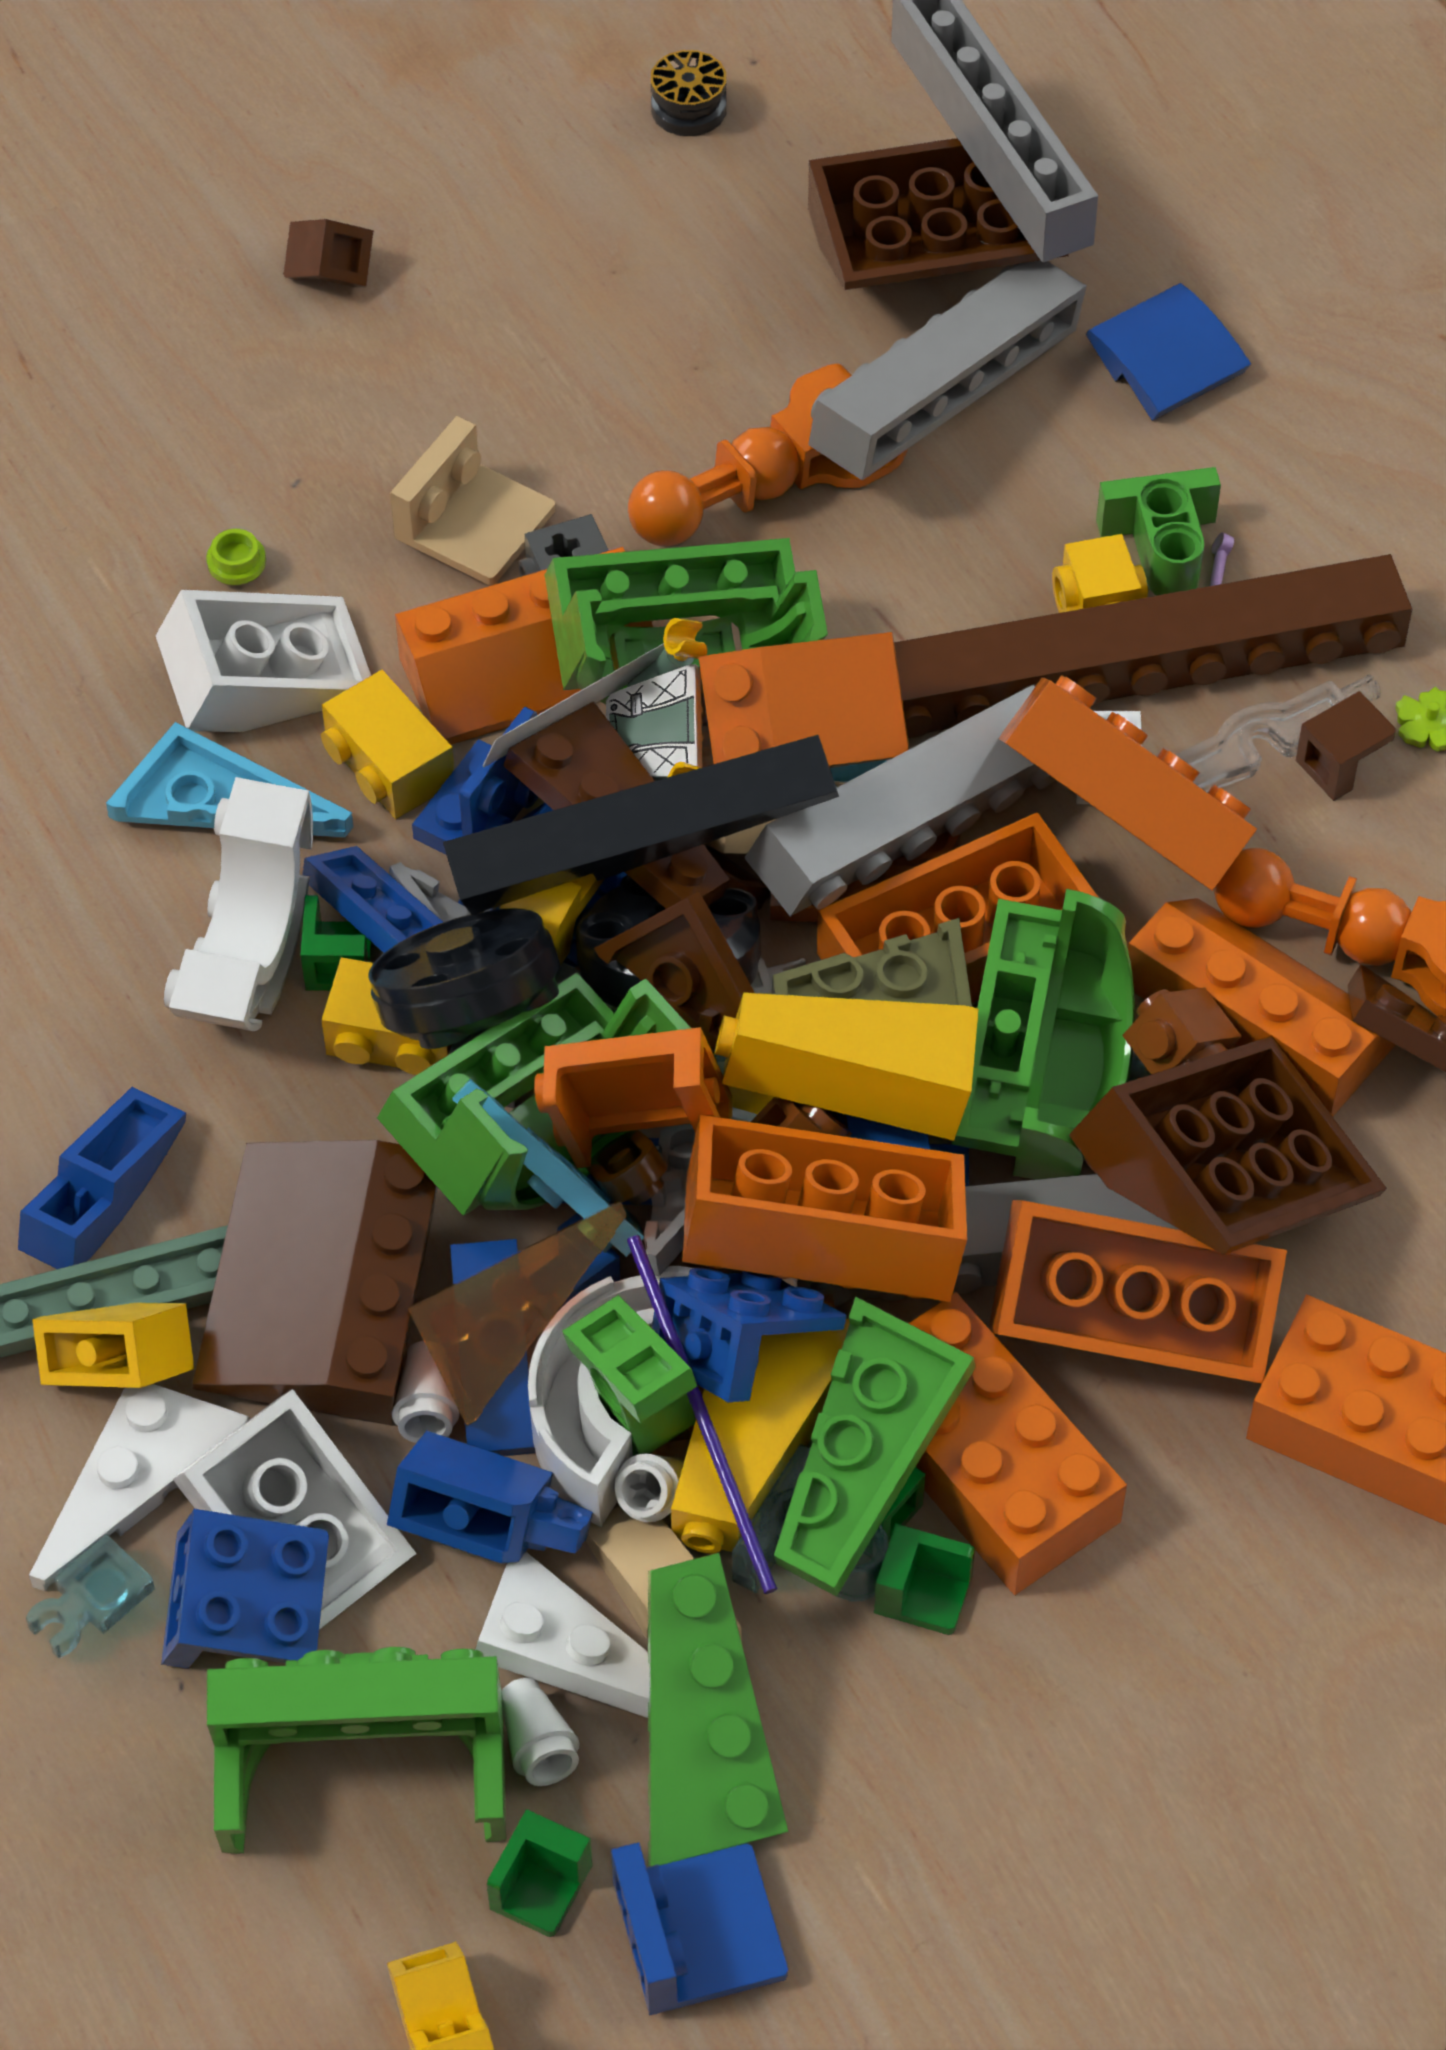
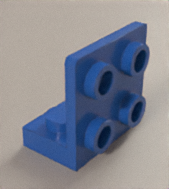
(474, 797)
(727, 1314)
(244, 1589)
(697, 1925)

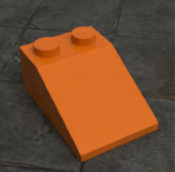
(793, 691)

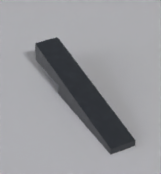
(637, 824)

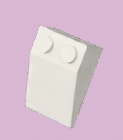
(257, 657)
(292, 1473)

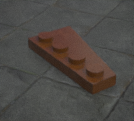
(588, 759)

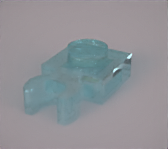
(94, 1589)

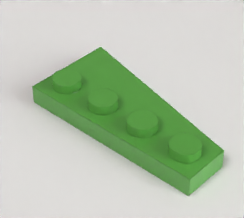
(876, 1423)
(706, 1738)

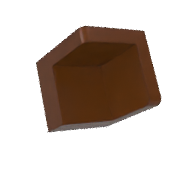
(328, 252)
(1339, 739)

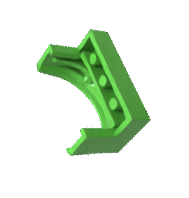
(736, 581)
(461, 1142)
(353, 1698)

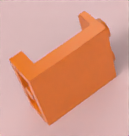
(629, 1086)

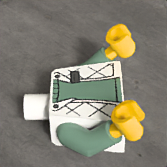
(665, 708)

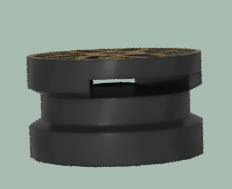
(688, 97)

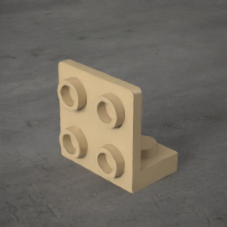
(465, 510)

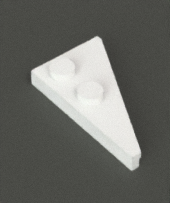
(131, 1470)
(562, 1640)

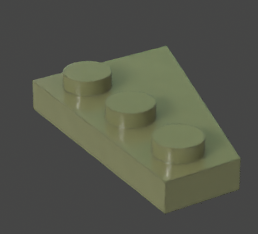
(903, 971)

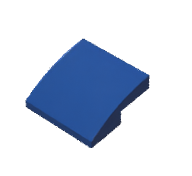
(1168, 350)

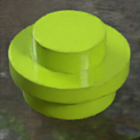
(236, 557)

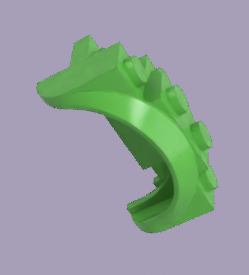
(1048, 1031)

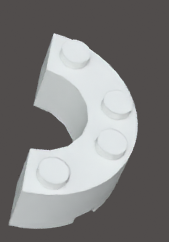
(252, 909)
(567, 1418)

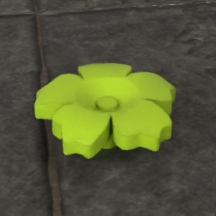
(1423, 719)

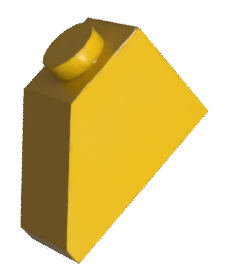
(114, 1345)

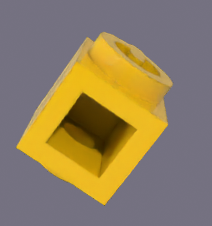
(1097, 575)

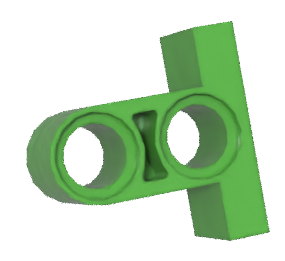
(1165, 522)
(634, 1374)

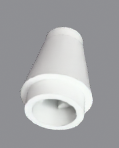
(423, 1397)
(648, 1486)
(538, 1736)

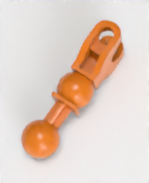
(756, 466)
(1367, 924)

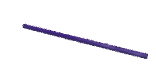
(704, 1420)

